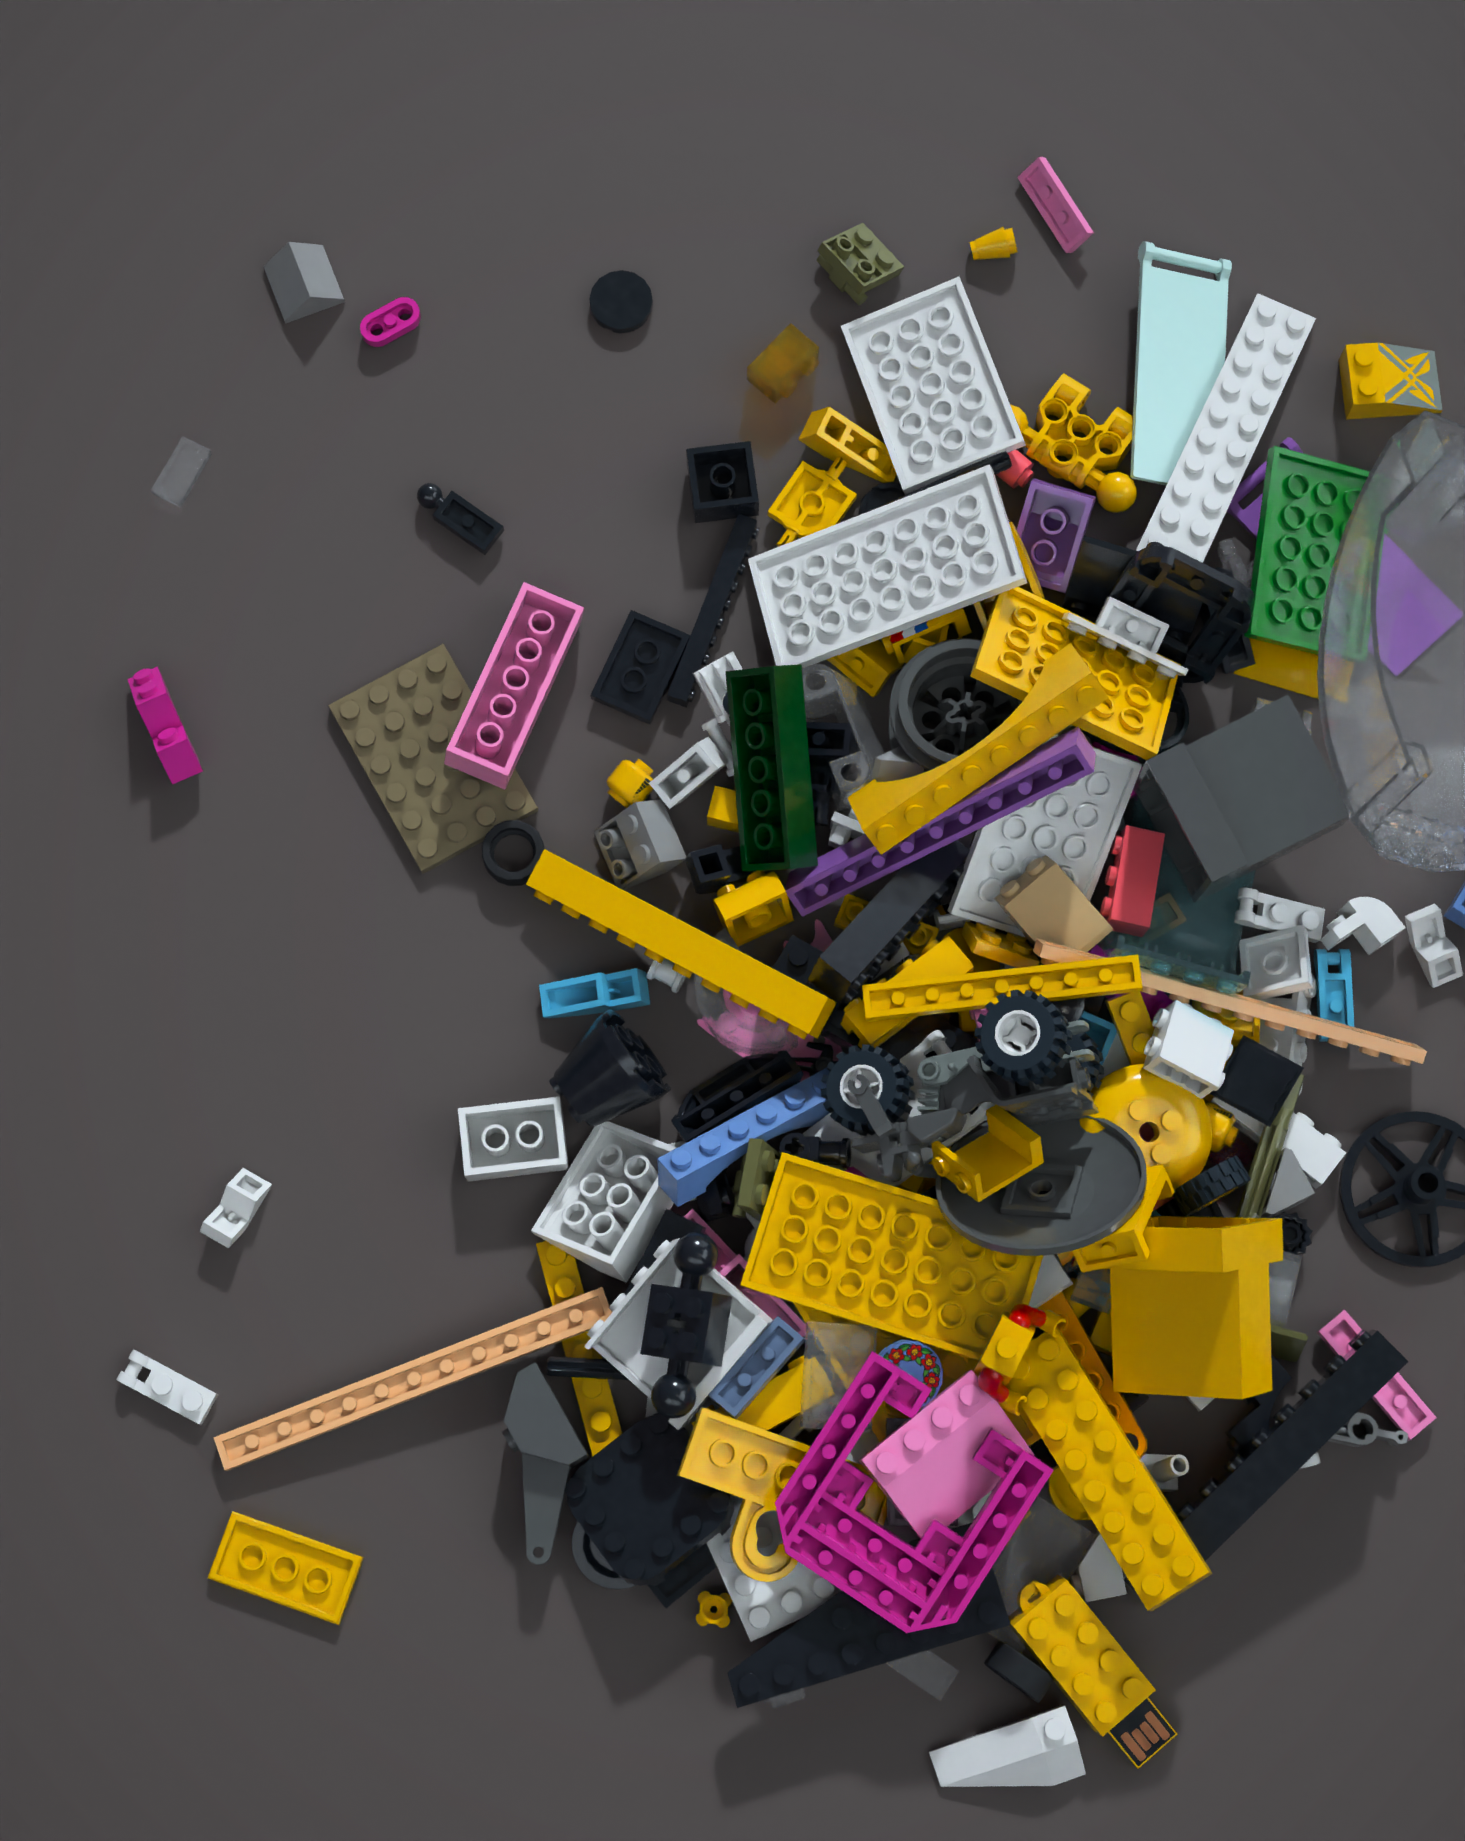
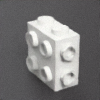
(1188, 1049)

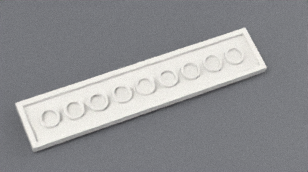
(1229, 428)

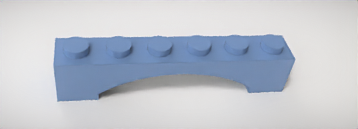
(694, 1165)

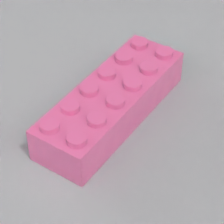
(513, 686)

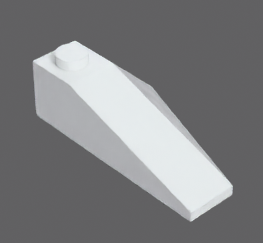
(1021, 1753)

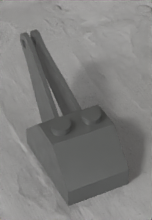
(548, 1451)

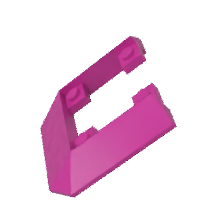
(898, 1581)

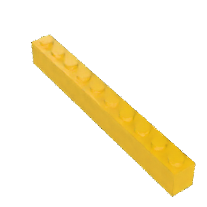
(682, 944)

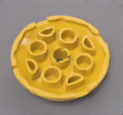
(1176, 1115)

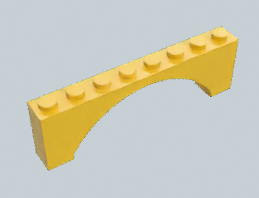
(1058, 698)

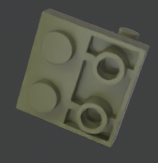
(858, 262)
(754, 1179)

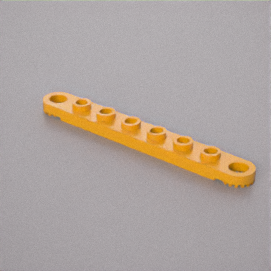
(1094, 1366)

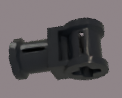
(817, 1150)

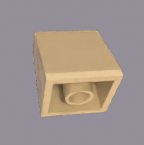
(1052, 907)

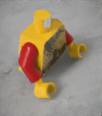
(1007, 1349)

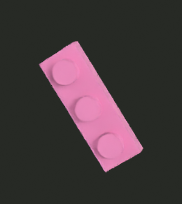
(1055, 205)

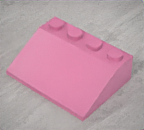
(929, 1459)

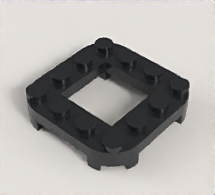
(1226, 595)

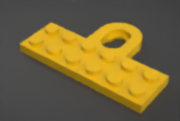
(754, 1468)

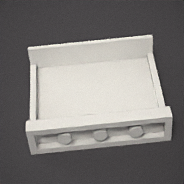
(622, 1333)

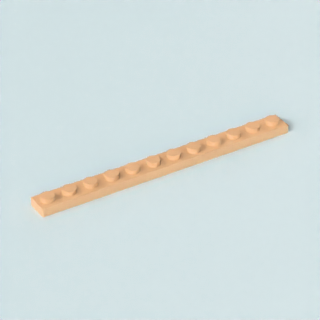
(1248, 1008)
(412, 1379)

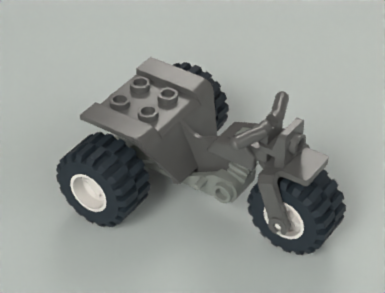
(1024, 1064)

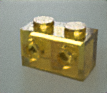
(783, 364)

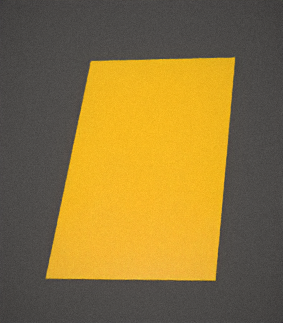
(1283, 668)

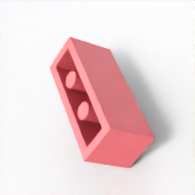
(1133, 880)

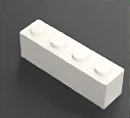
(1314, 1151)

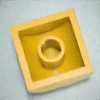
(753, 907)

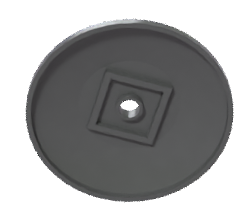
(1091, 1185)

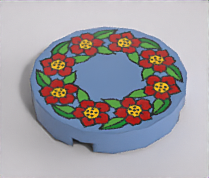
(917, 1361)

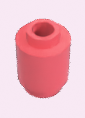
(1019, 472)

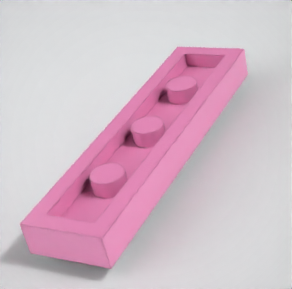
(1396, 1396)

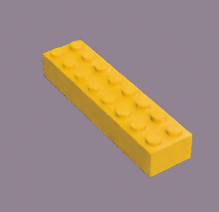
(1106, 1472)

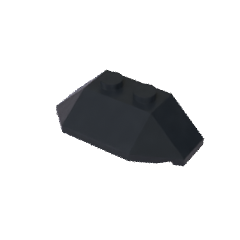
(735, 1091)

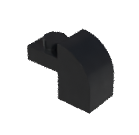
(715, 868)

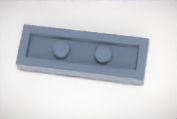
(756, 1368)

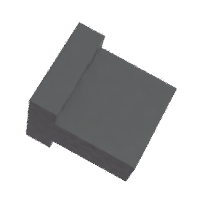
(1240, 797)

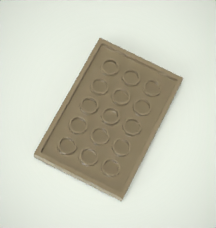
(401, 740)

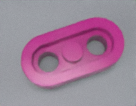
(388, 320)

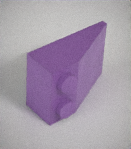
(1054, 530)

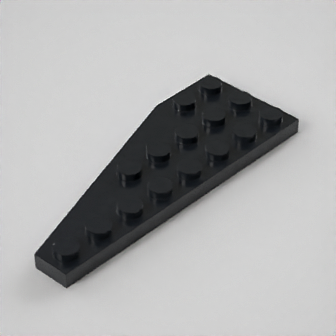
(849, 1638)

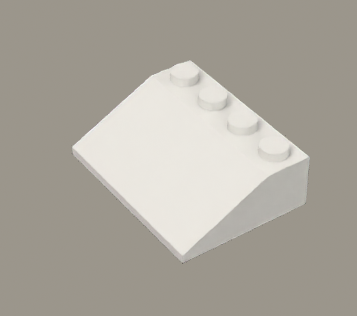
(608, 1201)

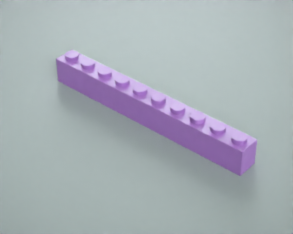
(1027, 780)

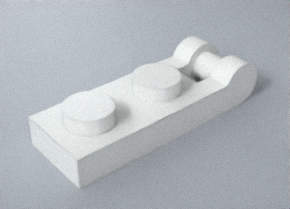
(1278, 913)
(168, 1388)

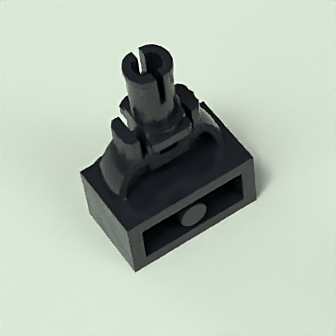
(826, 744)

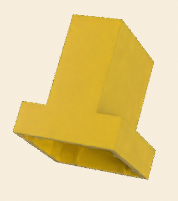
(1196, 1308)

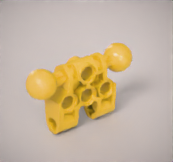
(1086, 462)

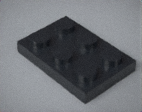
(640, 667)

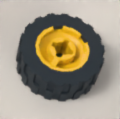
(1211, 1186)

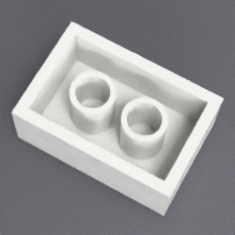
(513, 1139)

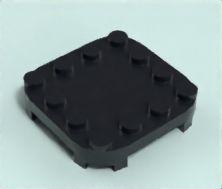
(639, 1507)

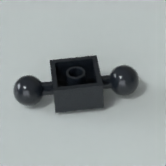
(685, 1325)

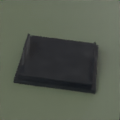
(1257, 1081)

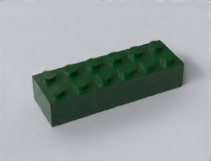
(771, 768)

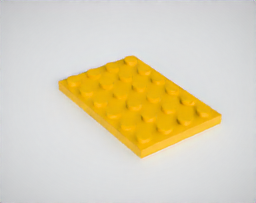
(1029, 630)

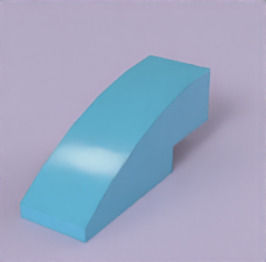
(595, 994)

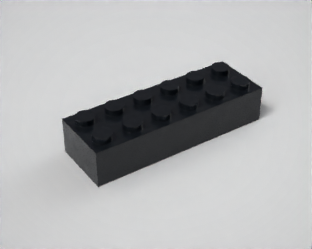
(885, 924)

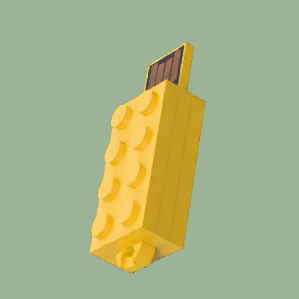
(1090, 1667)

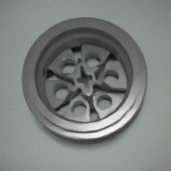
(941, 674)

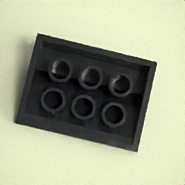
(1099, 568)

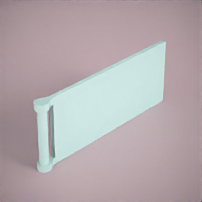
(1176, 355)

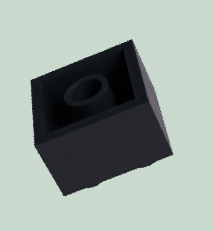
(722, 481)

